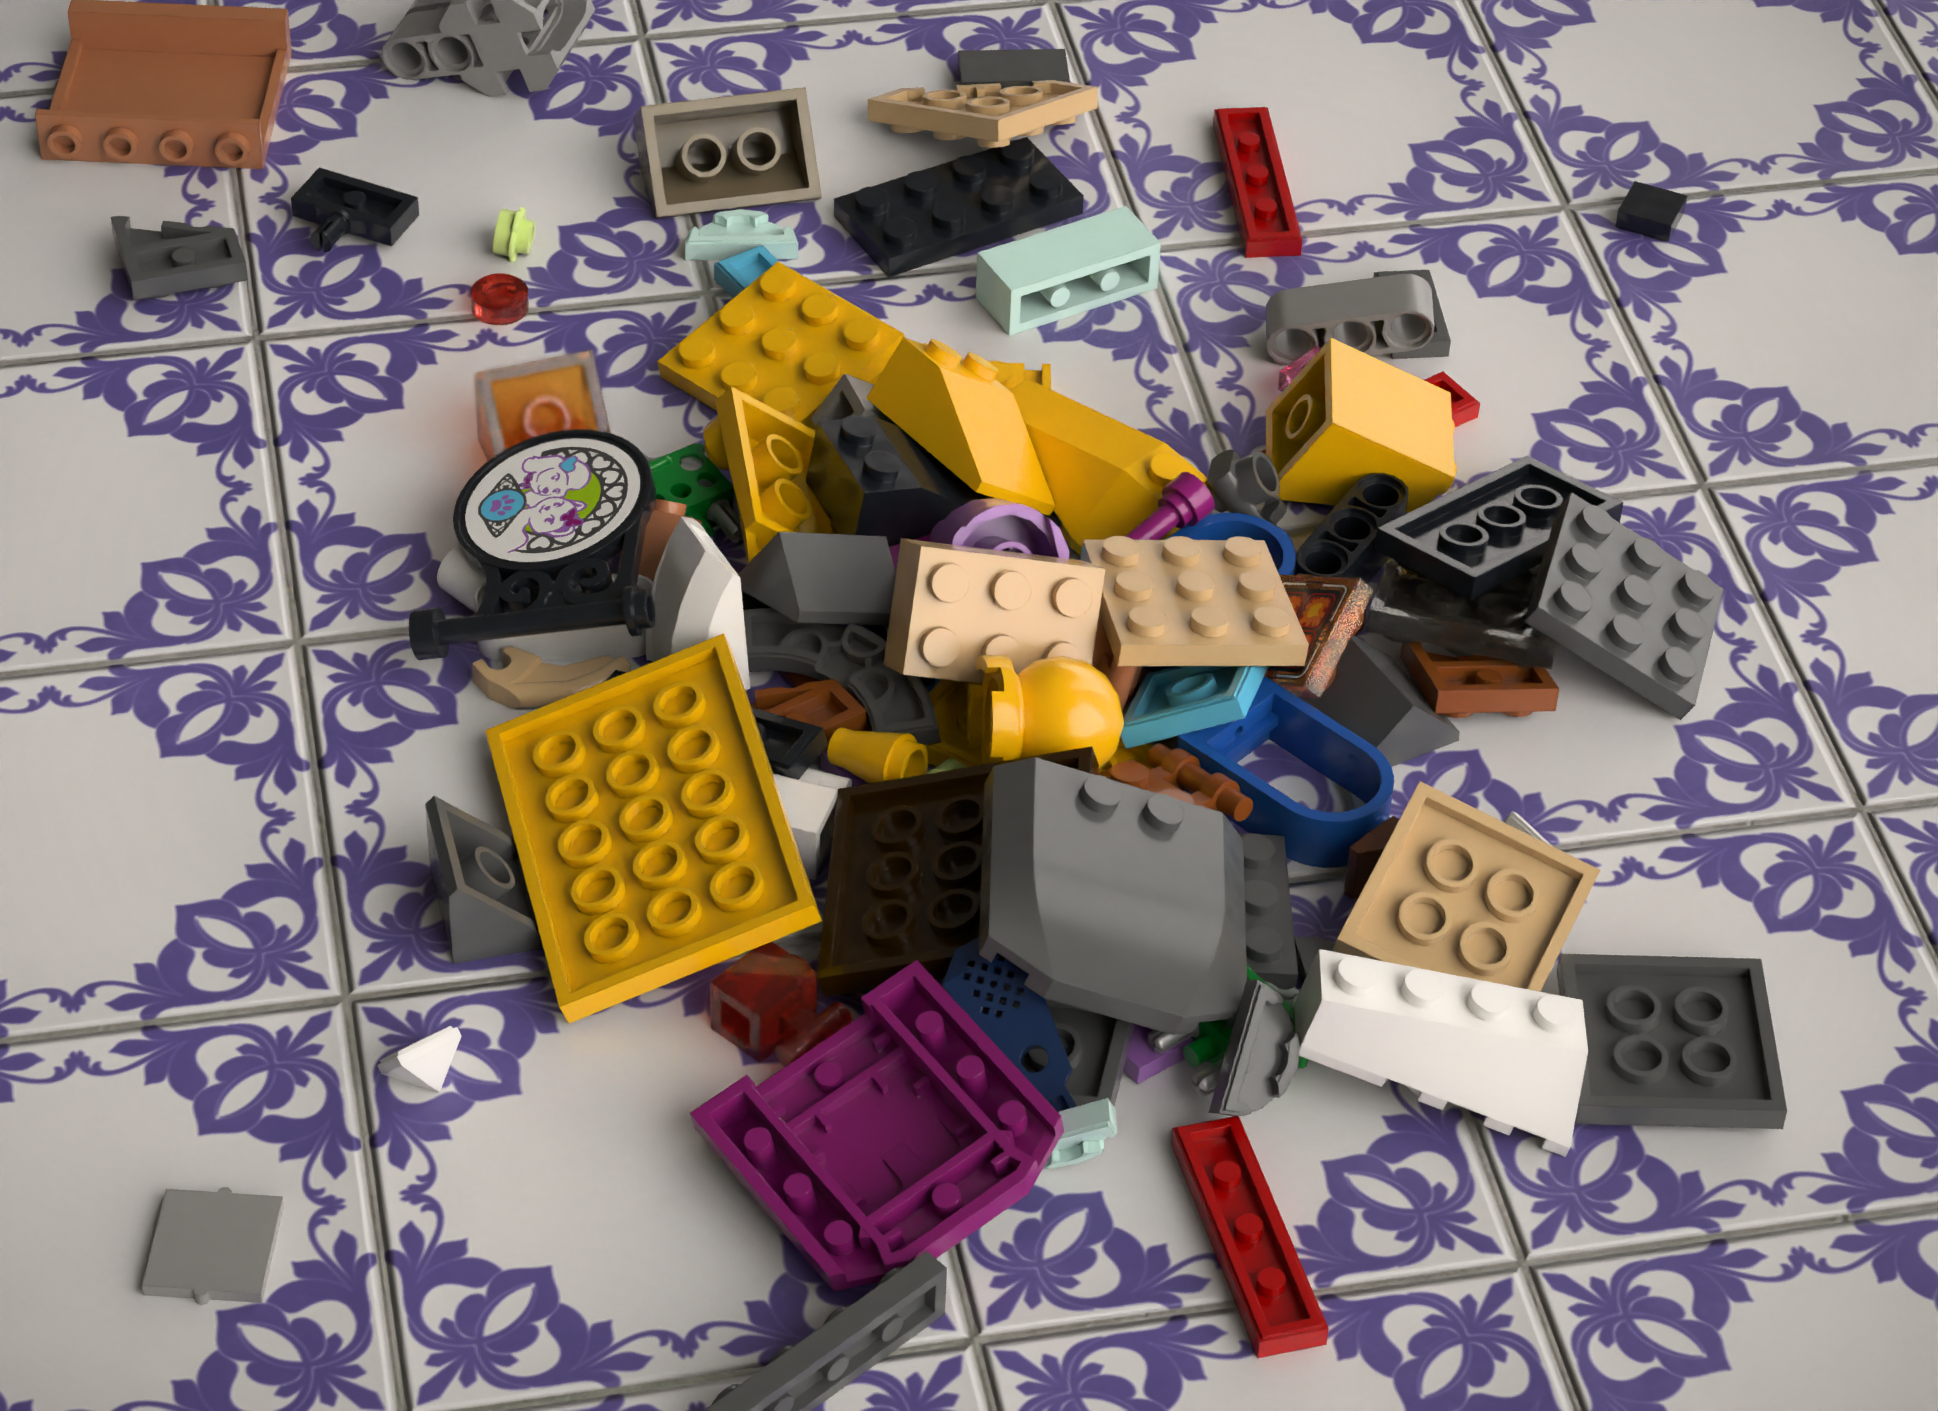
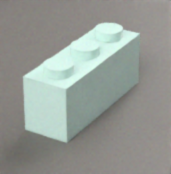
(1067, 270)

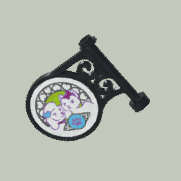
(548, 516)

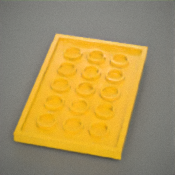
(649, 828)

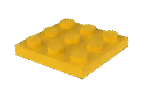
(781, 345)

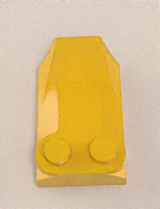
(767, 467)

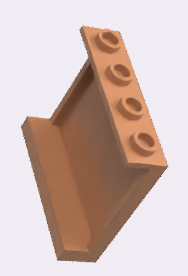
(168, 85)

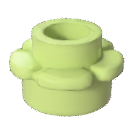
(513, 233)

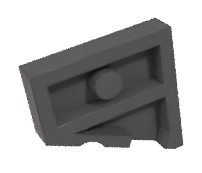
(177, 257)

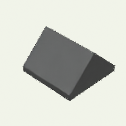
(824, 578)
(1383, 705)
(478, 886)

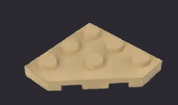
(983, 110)

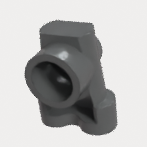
(1246, 485)

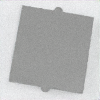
(213, 1246)

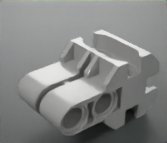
(486, 40)

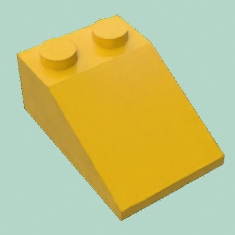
(963, 420)

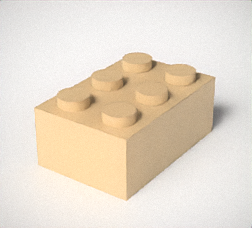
(984, 601)

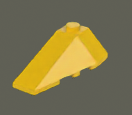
(1096, 467)

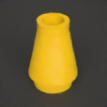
(877, 754)

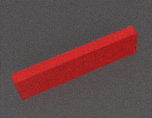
(1257, 182)
(1249, 1237)

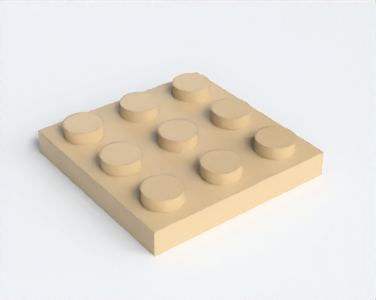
(1195, 603)
(1467, 896)

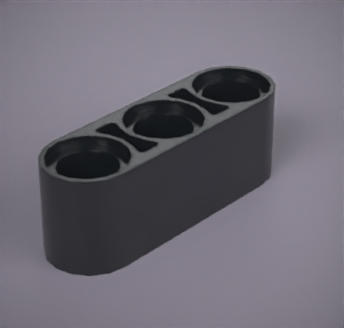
(1347, 535)

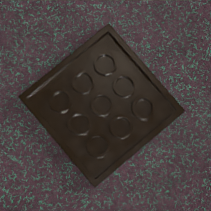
(908, 874)

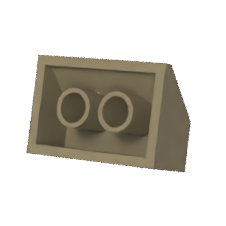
(727, 152)

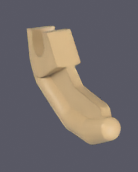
(533, 684)

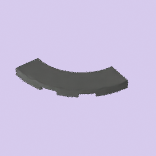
(851, 658)

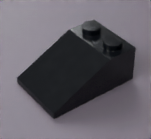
(881, 480)

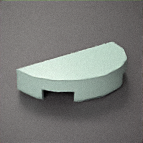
(737, 232)
(1083, 1133)

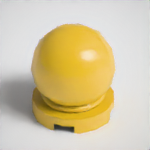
(1042, 709)

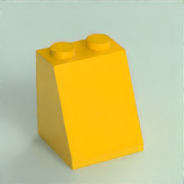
(1357, 419)

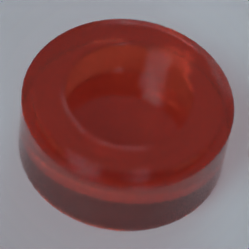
(499, 299)

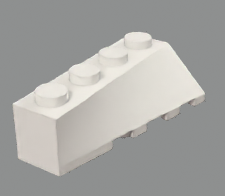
(1449, 1040)

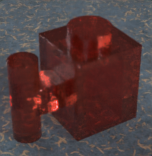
(771, 1006)

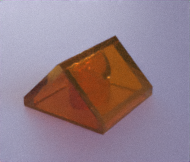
(538, 400)

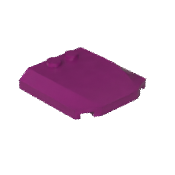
(886, 1134)

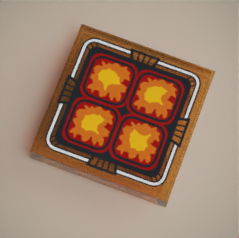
(1329, 616)

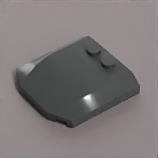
(1113, 896)

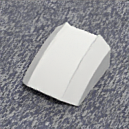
(696, 598)

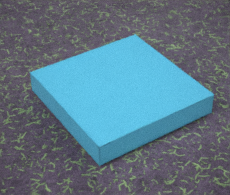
(1189, 700)

